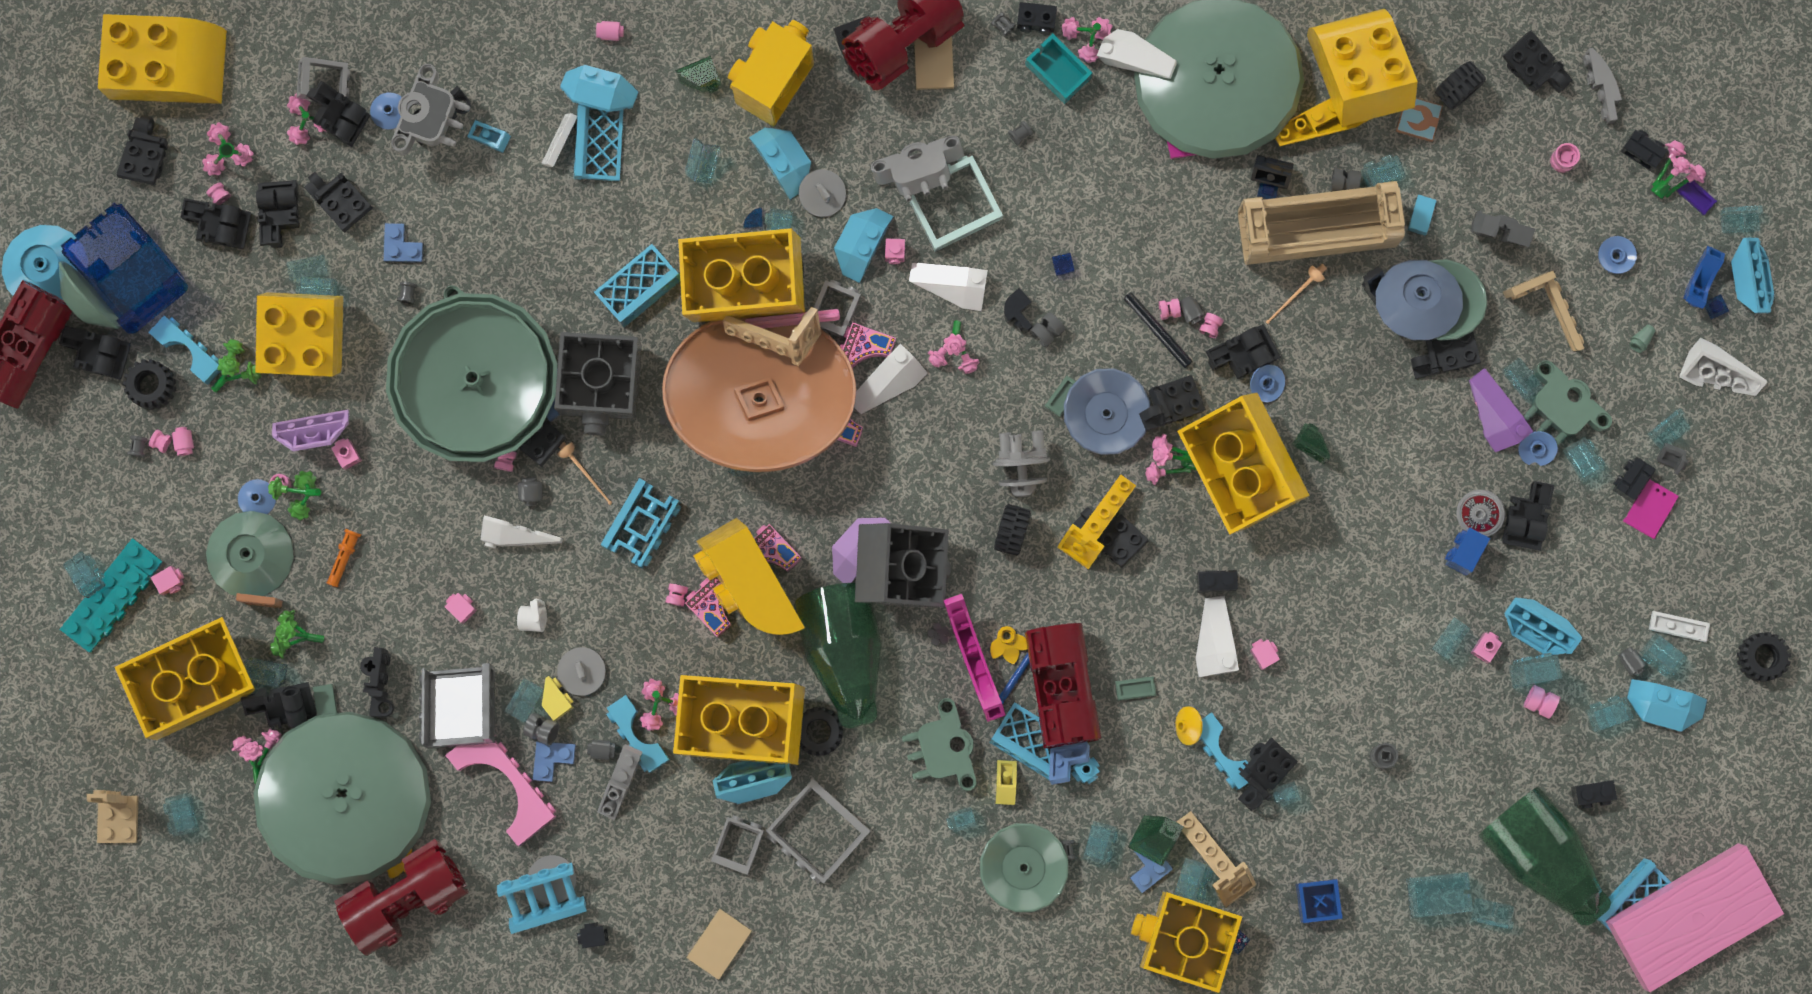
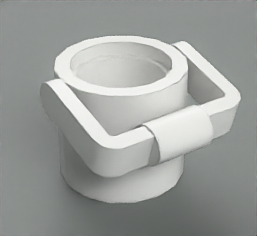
(532, 617)

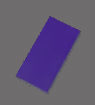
(1697, 197)

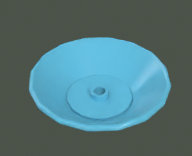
(31, 248)

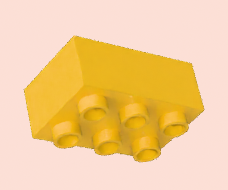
(741, 275)
(1243, 463)
(739, 719)

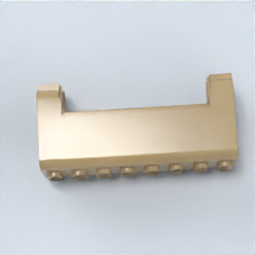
(1321, 223)

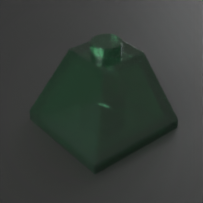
(700, 75)
(1312, 443)
(1155, 837)

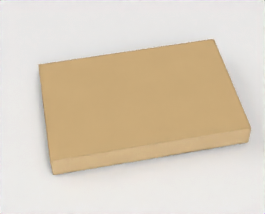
(934, 65)
(719, 944)

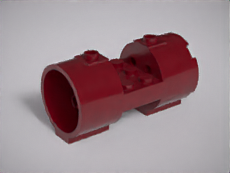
(880, 49)
(26, 334)
(1062, 685)
(373, 916)

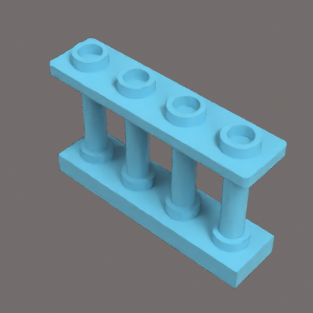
(539, 916)

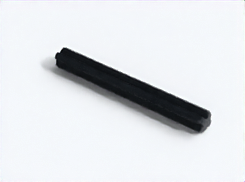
(1157, 330)

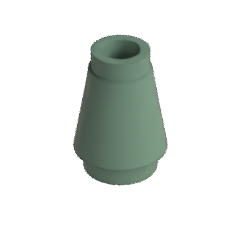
(1641, 340)

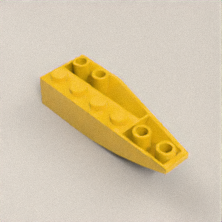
(1312, 124)

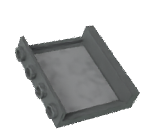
(457, 707)

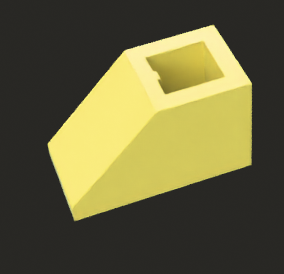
(554, 701)

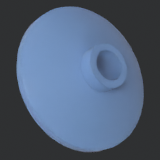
(384, 119)
(1623, 248)
(1274, 385)
(1543, 454)
(263, 504)

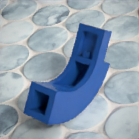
(1703, 276)

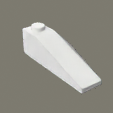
(1133, 53)
(955, 284)
(1715, 366)
(892, 377)
(502, 533)
(1216, 645)

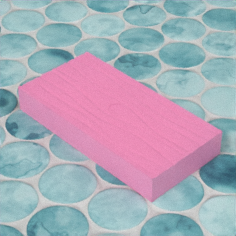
(1694, 917)

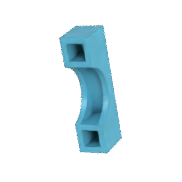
(169, 334)
(623, 714)
(1210, 737)

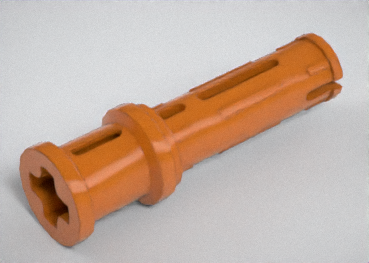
(346, 549)

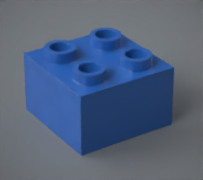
(1467, 551)
(1319, 901)

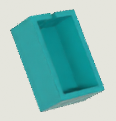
(1058, 68)

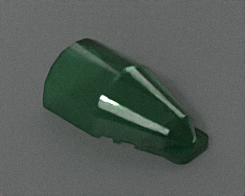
(842, 649)
(1547, 856)

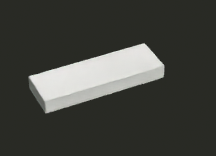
(559, 140)
(1679, 626)

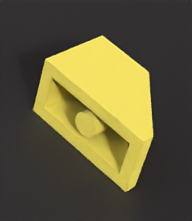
(1006, 782)

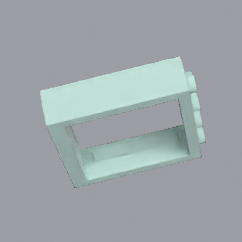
(970, 228)

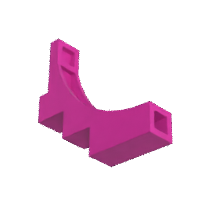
(974, 658)

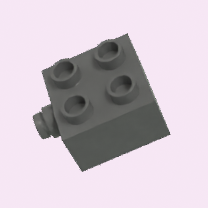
(598, 378)
(902, 565)

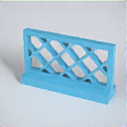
(581, 145)
(650, 294)
(1015, 750)
(1629, 885)

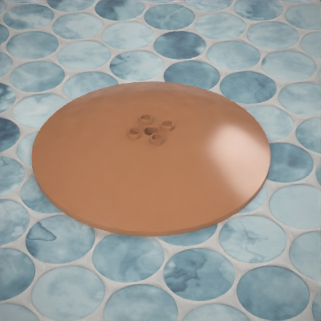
(713, 391)

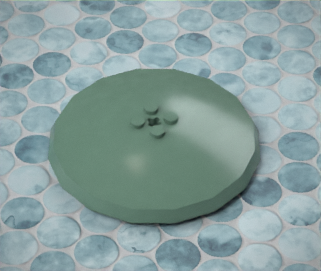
(1229, 110)
(463, 340)
(341, 836)

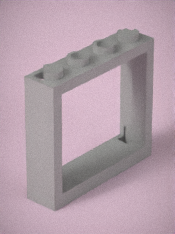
(789, 850)

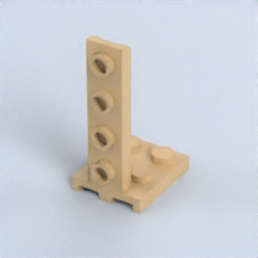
(1558, 303)
(796, 346)
(115, 816)
(1232, 880)

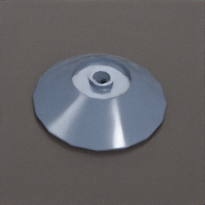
(1416, 315)
(1112, 392)

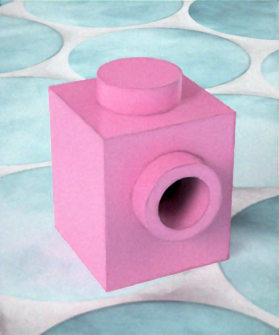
(895, 251)
(346, 453)
(168, 580)
(460, 607)
(1486, 647)
(1264, 653)

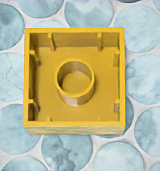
(299, 334)

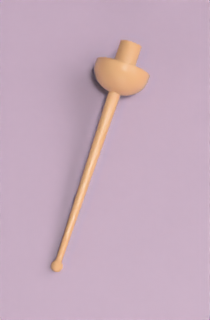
(1315, 274)
(567, 451)

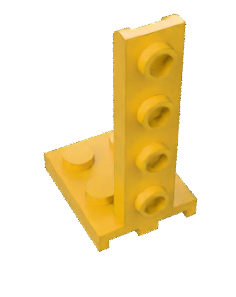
(1083, 543)

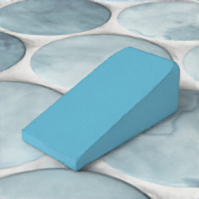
(490, 136)
(1421, 215)

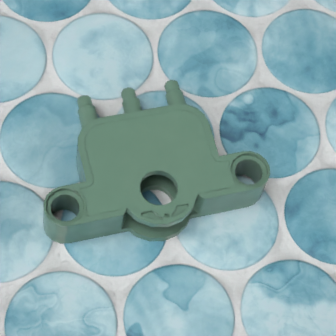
(1558, 410)
(936, 750)

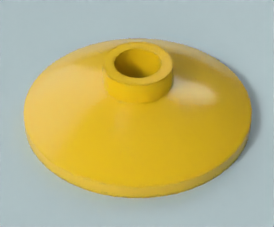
(1188, 725)

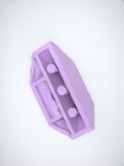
(311, 431)
(845, 550)

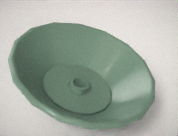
(84, 299)
(1473, 299)
(268, 559)
(1045, 867)

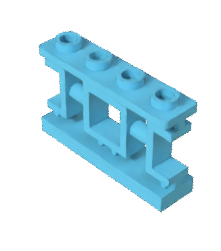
(628, 516)

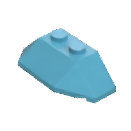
(598, 89)
(783, 157)
(860, 241)
(1753, 276)
(1541, 627)
(1665, 705)
(751, 781)

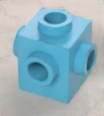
(1078, 772)

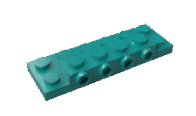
(123, 582)

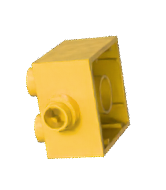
(772, 71)
(1187, 941)

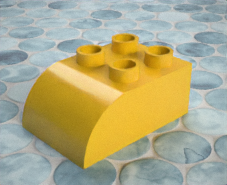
(161, 59)
(1364, 66)
(746, 579)
(185, 680)

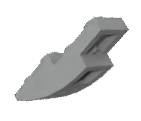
(1601, 77)
(620, 782)

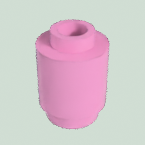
(609, 30)
(183, 441)

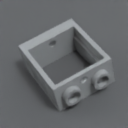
(304, 74)
(850, 292)
(732, 864)

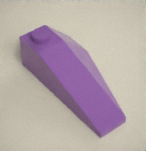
(1500, 418)

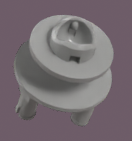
(1012, 455)

